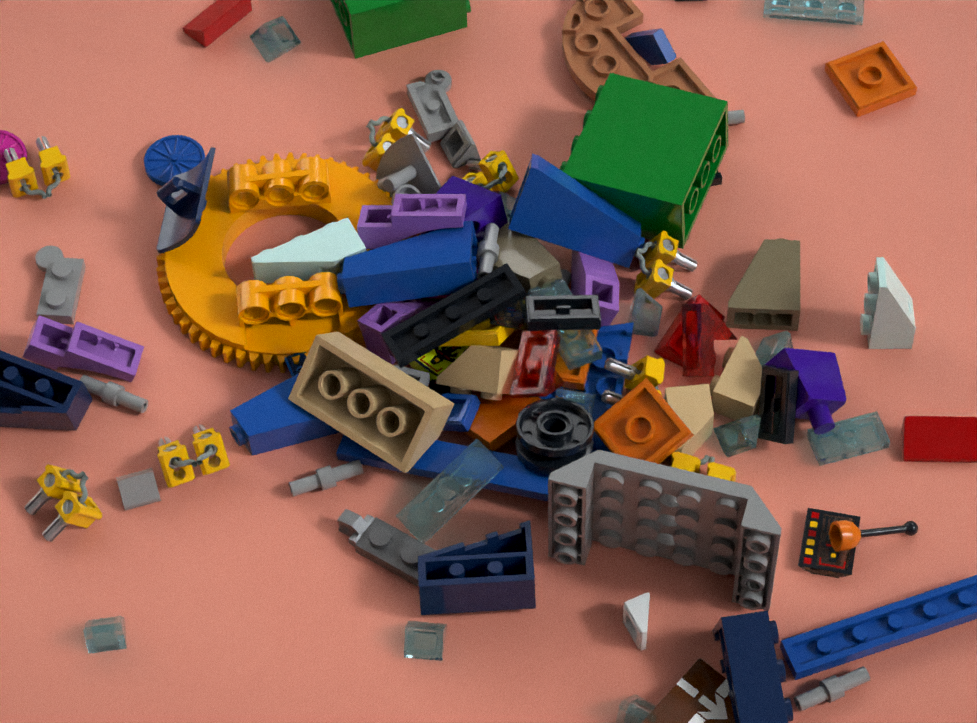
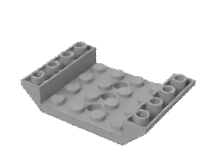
(666, 516)

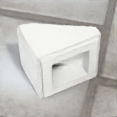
(636, 619)

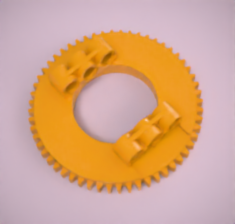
(256, 318)

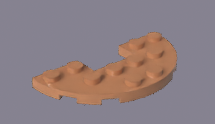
(596, 48)

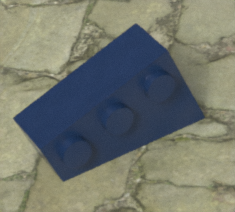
(39, 396)
(479, 576)
(752, 668)

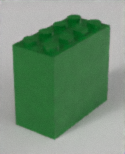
(387, 24)
(651, 152)

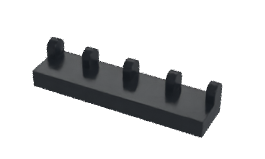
(453, 315)

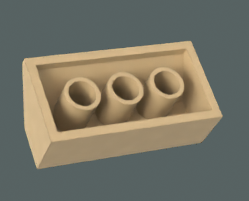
(370, 400)

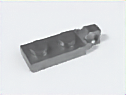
(384, 544)

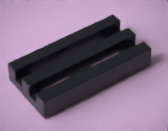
(562, 312)
(782, 404)

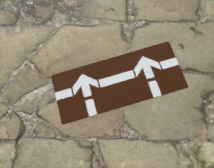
(696, 698)

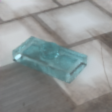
(849, 439)

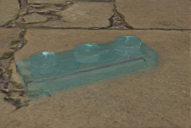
(816, 10)
(450, 491)

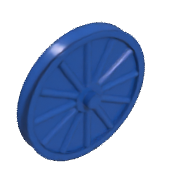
(172, 157)

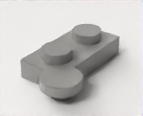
(433, 104)
(60, 286)

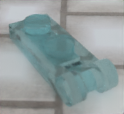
(575, 346)

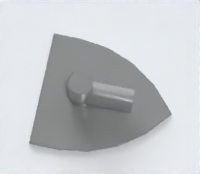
(406, 164)

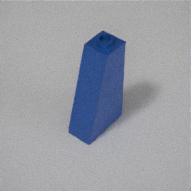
(572, 216)
(412, 268)
(275, 421)

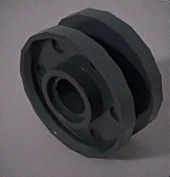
(553, 434)

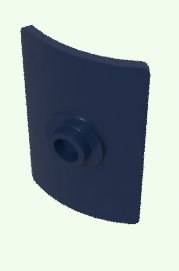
(184, 204)

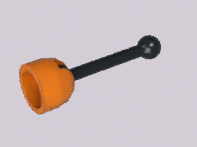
(846, 535)

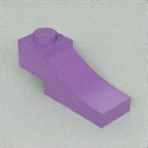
(409, 216)
(82, 348)

